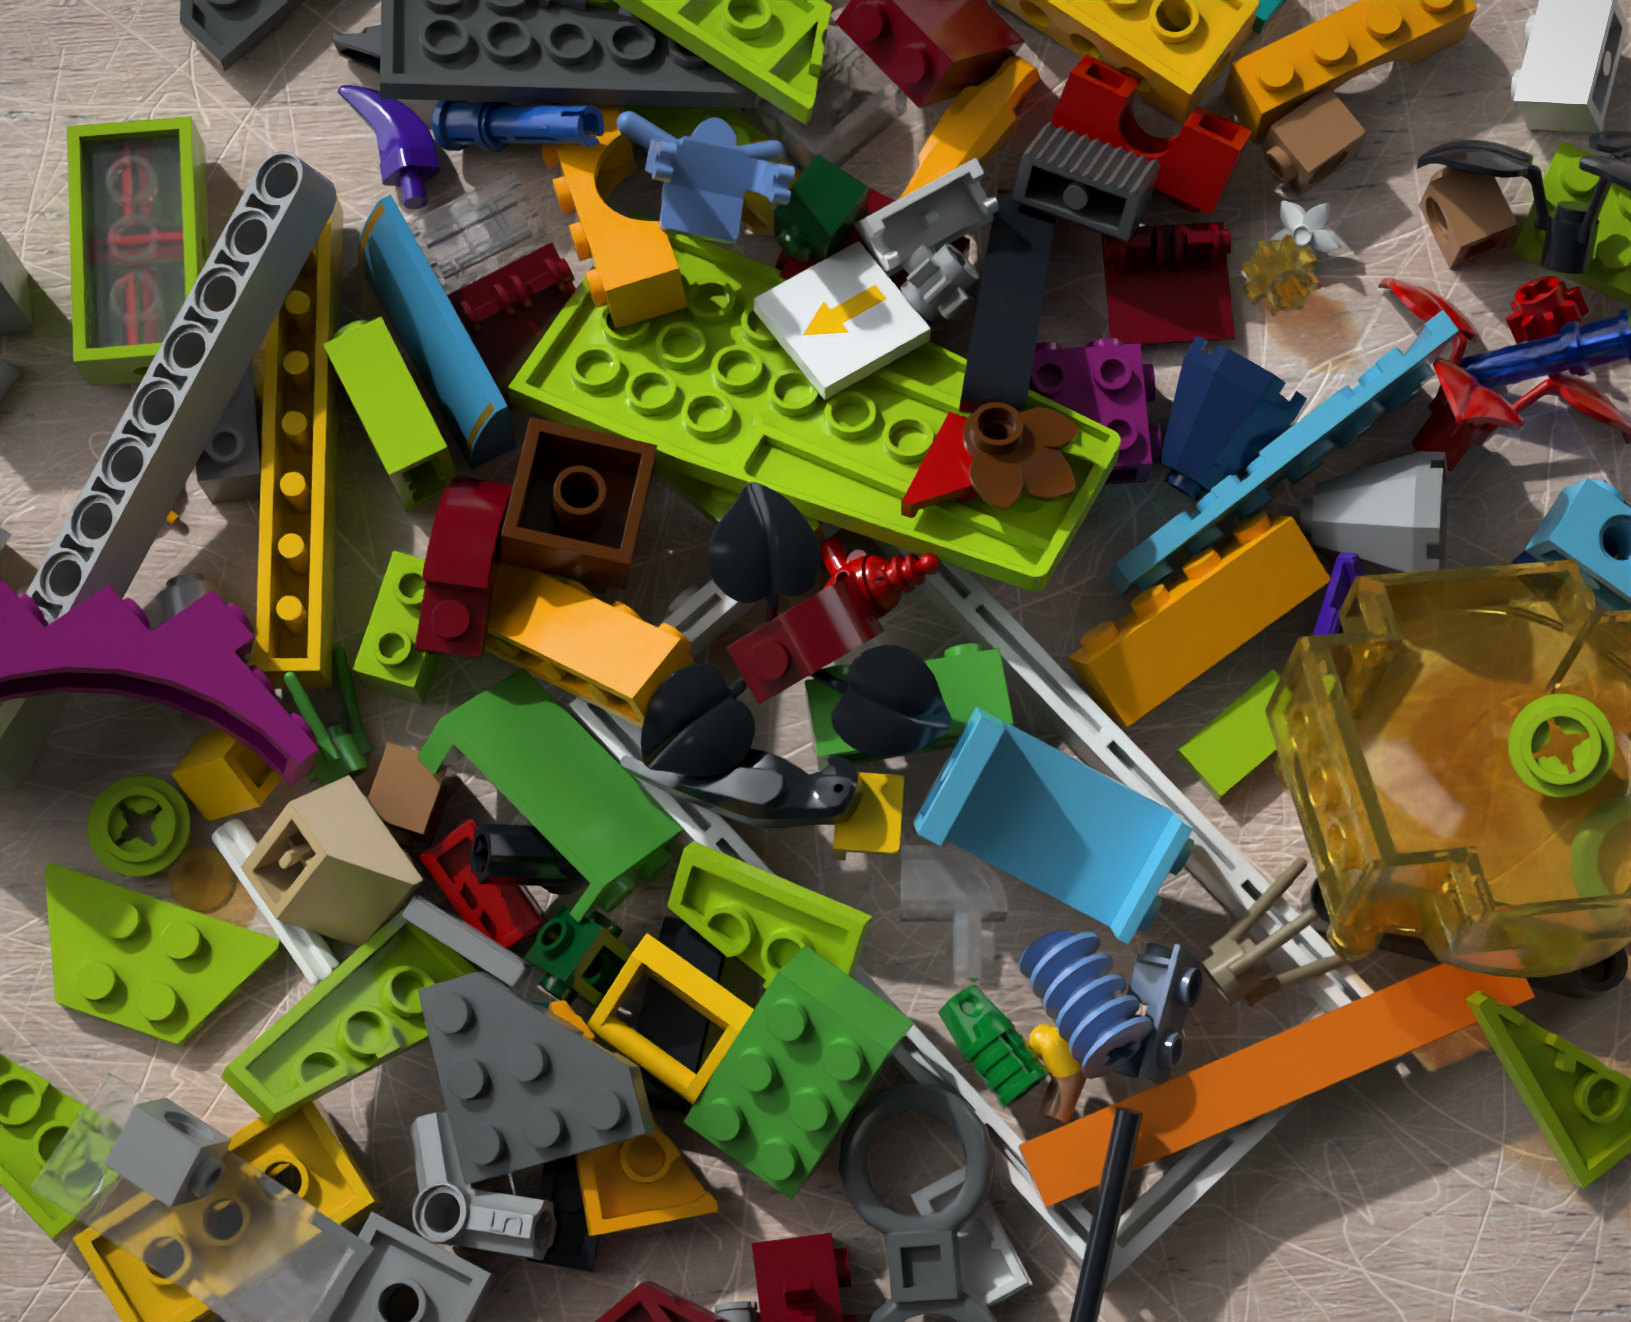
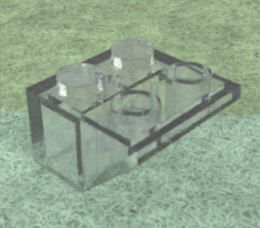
(849, 110)

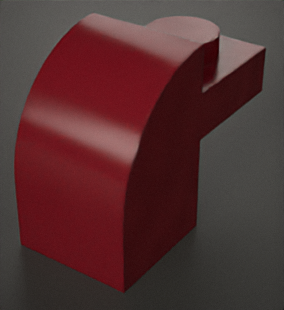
(805, 639)

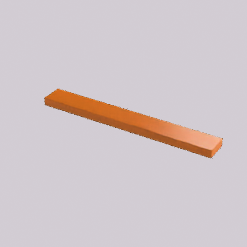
(1267, 1075)

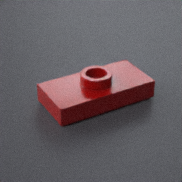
(497, 911)

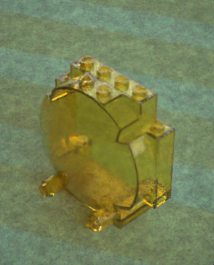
(1410, 779)

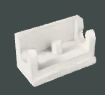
(928, 216)

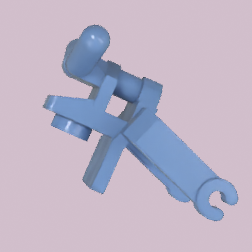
(708, 175)

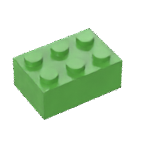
(798, 1071)

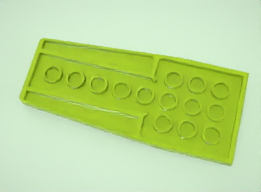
(740, 411)

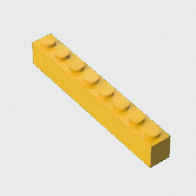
(300, 473)

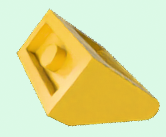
(692, 988)

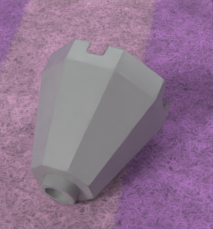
(1383, 514)

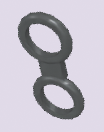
(919, 1247)

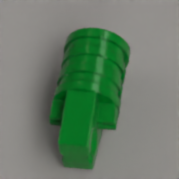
(992, 1046)

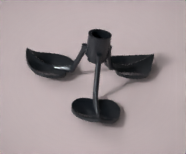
(1574, 225)
(771, 551)

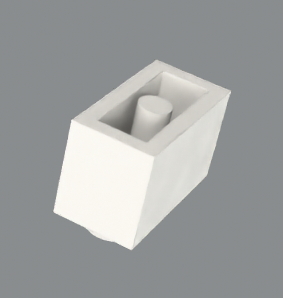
(1569, 64)

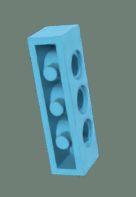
(1576, 531)

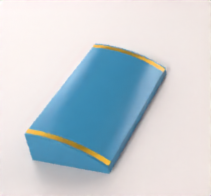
(434, 336)

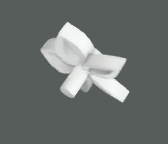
(1306, 227)

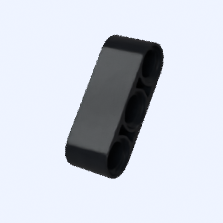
(672, 1022)

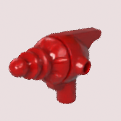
(875, 575)

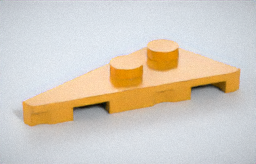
(635, 1179)

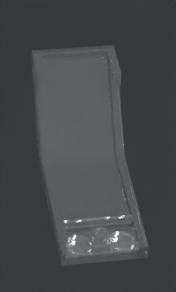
(240, 1251)

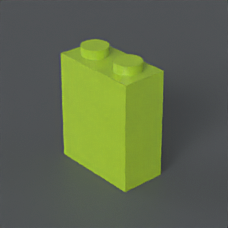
(391, 411)

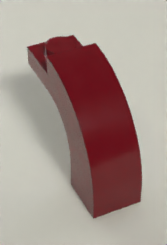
(462, 568)

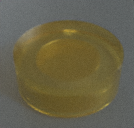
(202, 880)

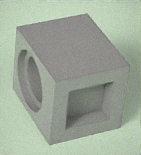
(169, 1153)

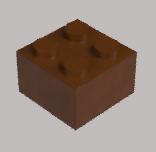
(577, 503)

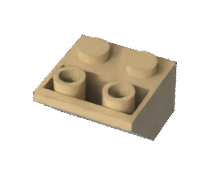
(332, 865)

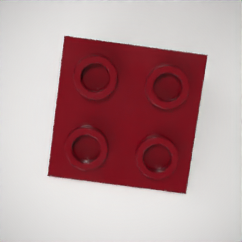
(1169, 284)
(513, 310)

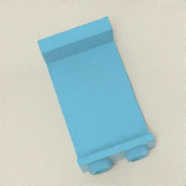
(1055, 824)

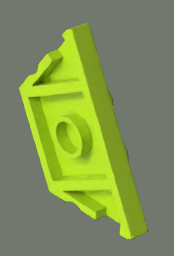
(759, 43)
(144, 957)

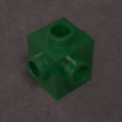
(579, 956)

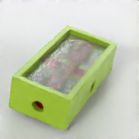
(133, 239)

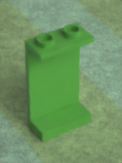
(560, 785)

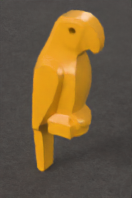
(975, 122)

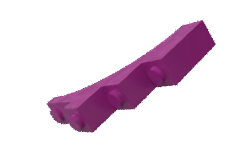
(186, 663)

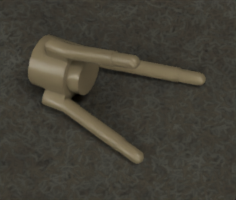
(1239, 968)

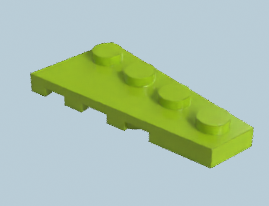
(347, 1022)

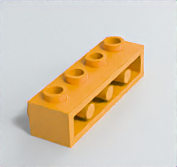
(1198, 616)
(581, 642)

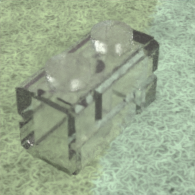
(479, 232)

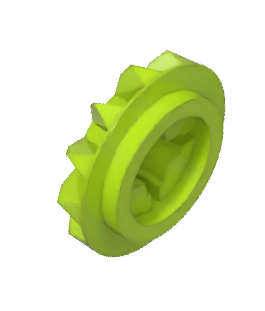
(1548, 774)
(109, 825)

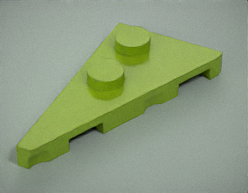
(1570, 1094)

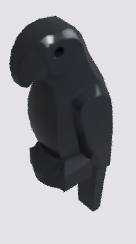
(766, 790)

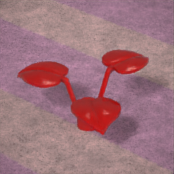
(1457, 421)

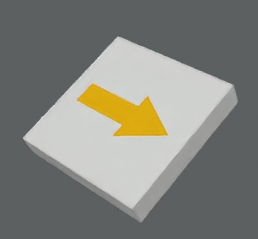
(841, 320)

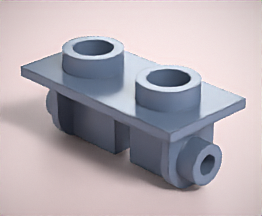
(1168, 985)

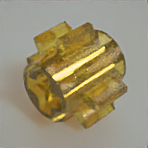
(1281, 275)

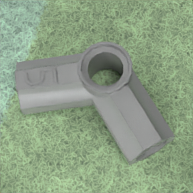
(486, 1218)

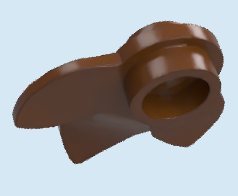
(1024, 460)

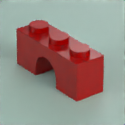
(1193, 164)

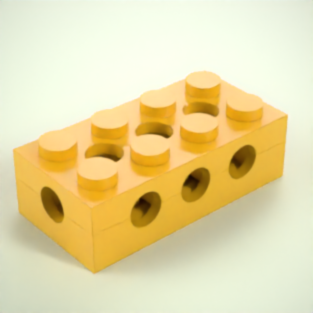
(1134, 38)
(298, 1140)

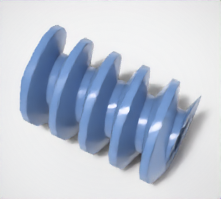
(1085, 1000)

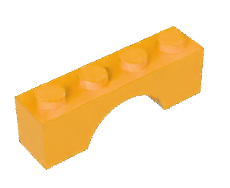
(1335, 50)
(630, 257)

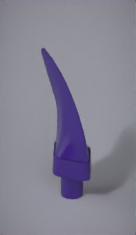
(403, 142)

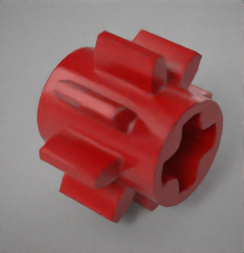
(1543, 308)

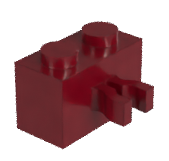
(801, 1279)

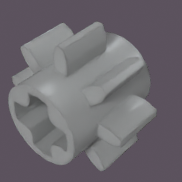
(939, 282)

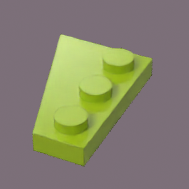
(762, 915)

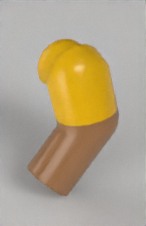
(1066, 1074)

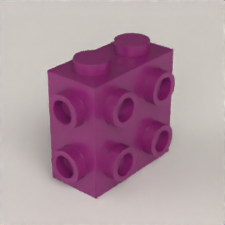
(1109, 388)

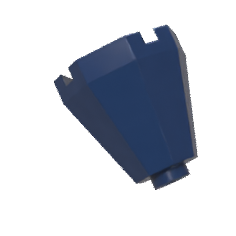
(1222, 417)

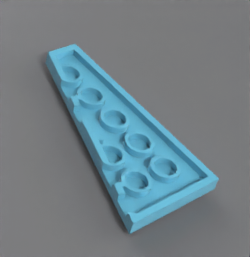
(1293, 455)

